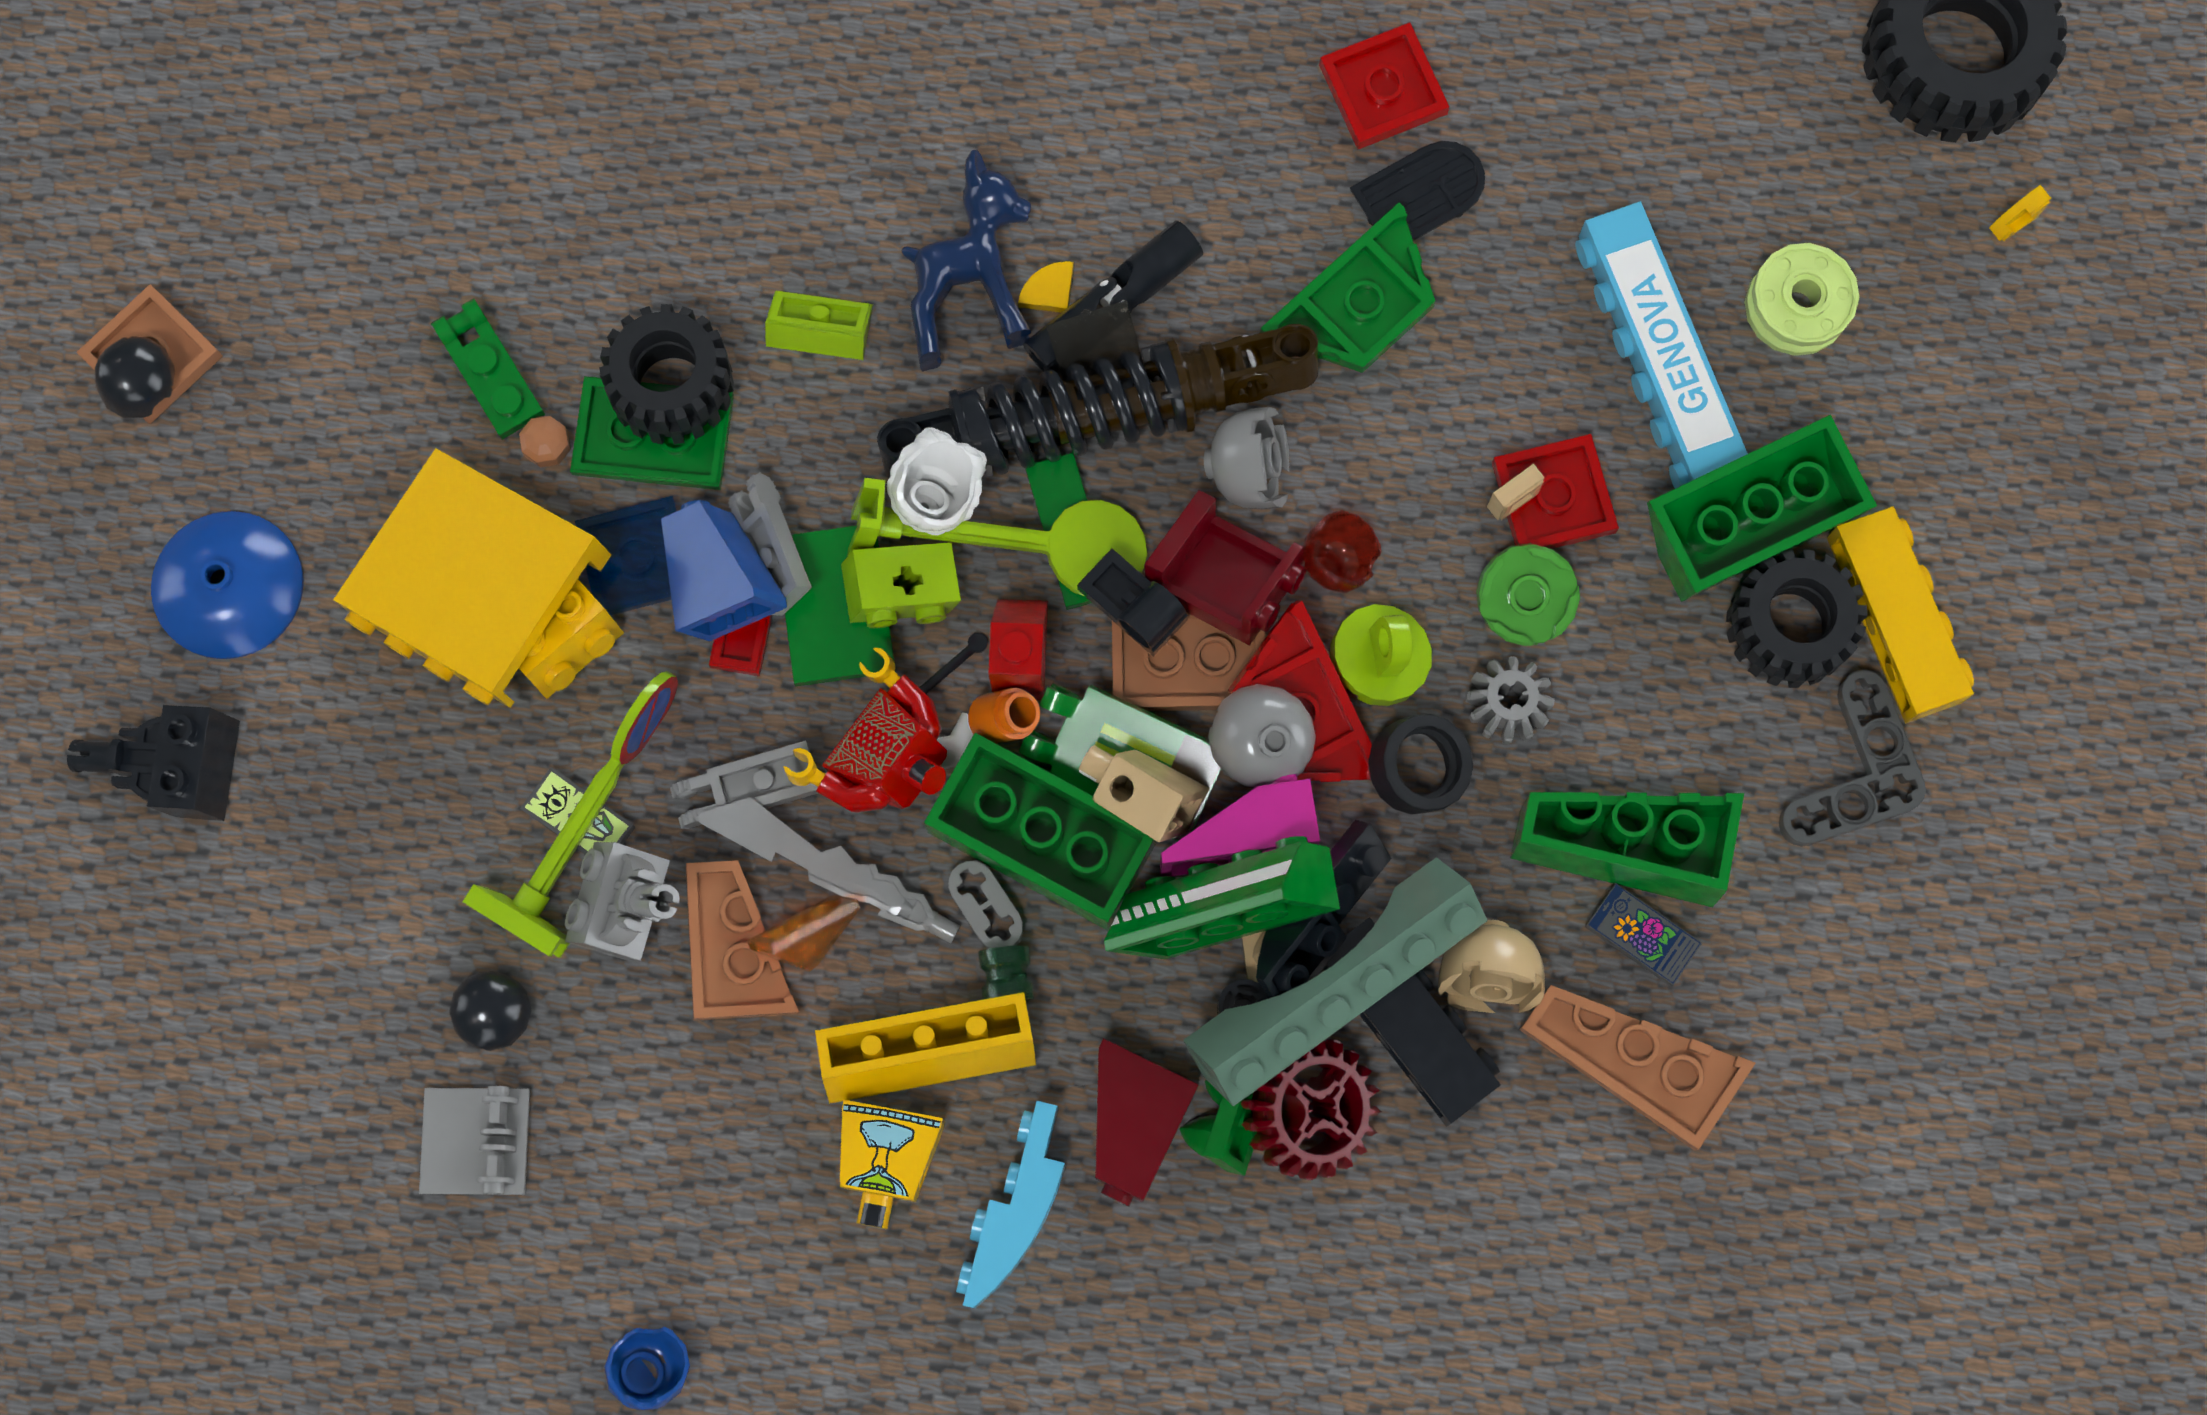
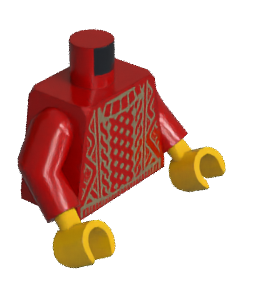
(885, 753)

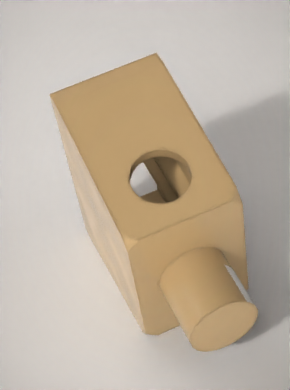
(1161, 799)

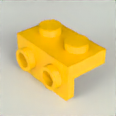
(570, 641)

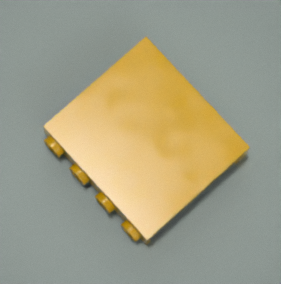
(466, 576)

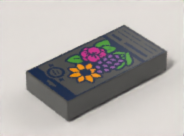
(1643, 935)

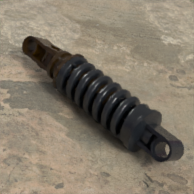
(1084, 406)

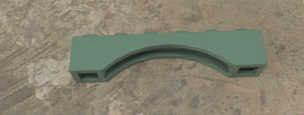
(1259, 1040)

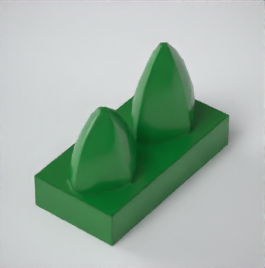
(1222, 1135)

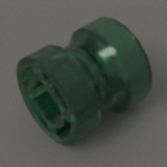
(1006, 971)

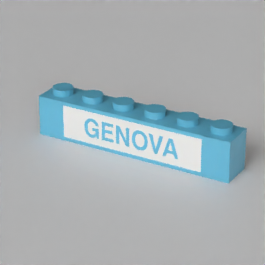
(1660, 343)

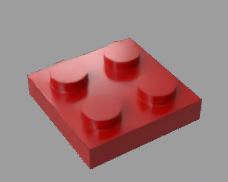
(1384, 85)
(1572, 499)

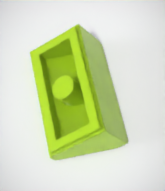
(818, 325)

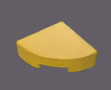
(2031, 206)
(1048, 288)

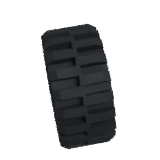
(1958, 100)

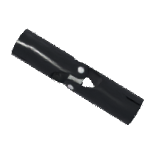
(1131, 282)

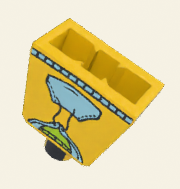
(885, 1156)

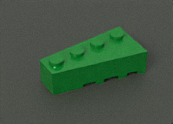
(1637, 840)

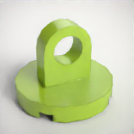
(1381, 654)

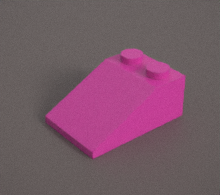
(1248, 824)

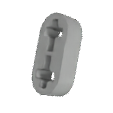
(996, 899)

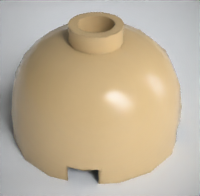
(1502, 970)

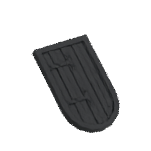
(1430, 183)

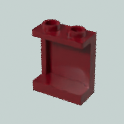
(1224, 571)

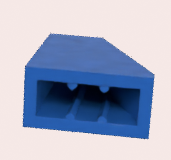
(715, 573)

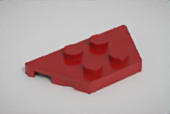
(1298, 663)

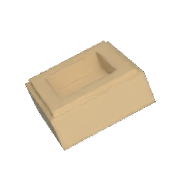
(1516, 492)

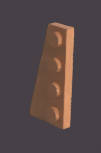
(1652, 1070)

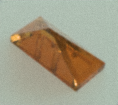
(807, 935)

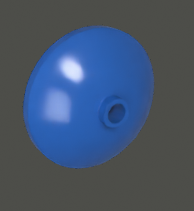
(248, 605)

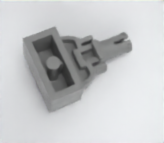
(619, 900)

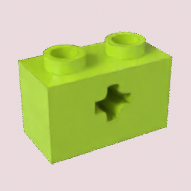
(922, 569)

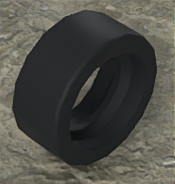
(1456, 758)

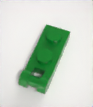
(488, 370)

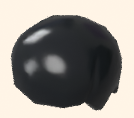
(134, 376)
(490, 1010)

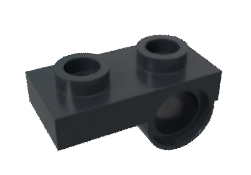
(1133, 602)

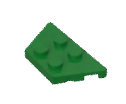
(1364, 296)

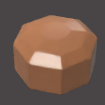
(544, 441)

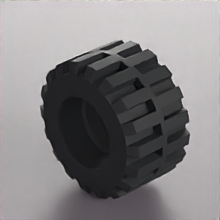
(658, 338)
(1825, 590)

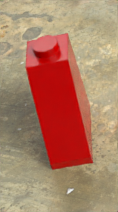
(1018, 646)

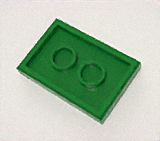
(613, 452)
(818, 625)

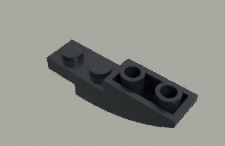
(1303, 948)

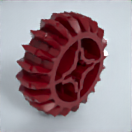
(1338, 1104)

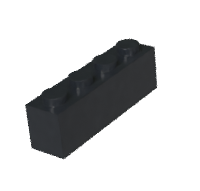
(1427, 1042)

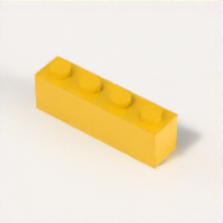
(1902, 616)
(925, 1047)

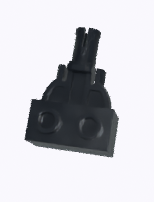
(175, 764)

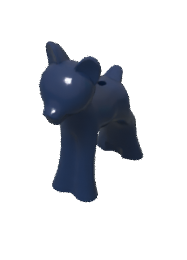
(989, 204)

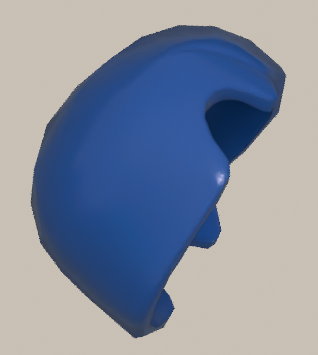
(632, 1380)

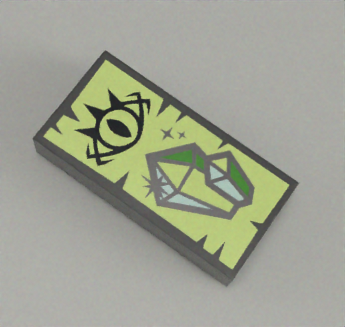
(555, 801)

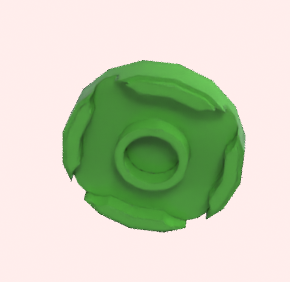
(1528, 594)

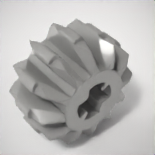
(1517, 717)

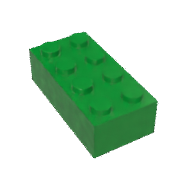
(1039, 831)

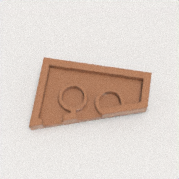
(725, 973)

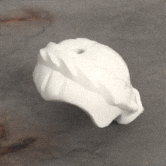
(936, 482)

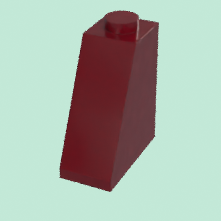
(1136, 1120)

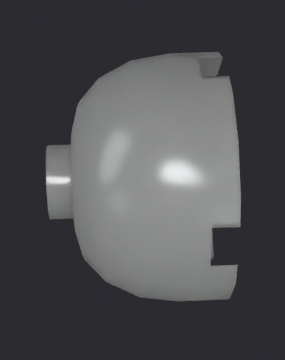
(1245, 455)
(1261, 735)

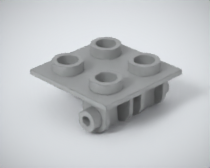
(474, 1141)

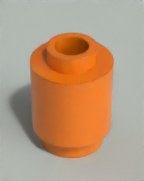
(1004, 715)

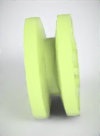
(1820, 277)

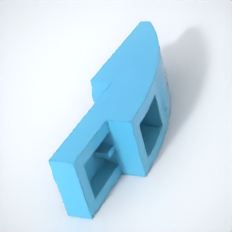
(1009, 1230)

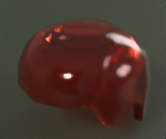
(1333, 539)

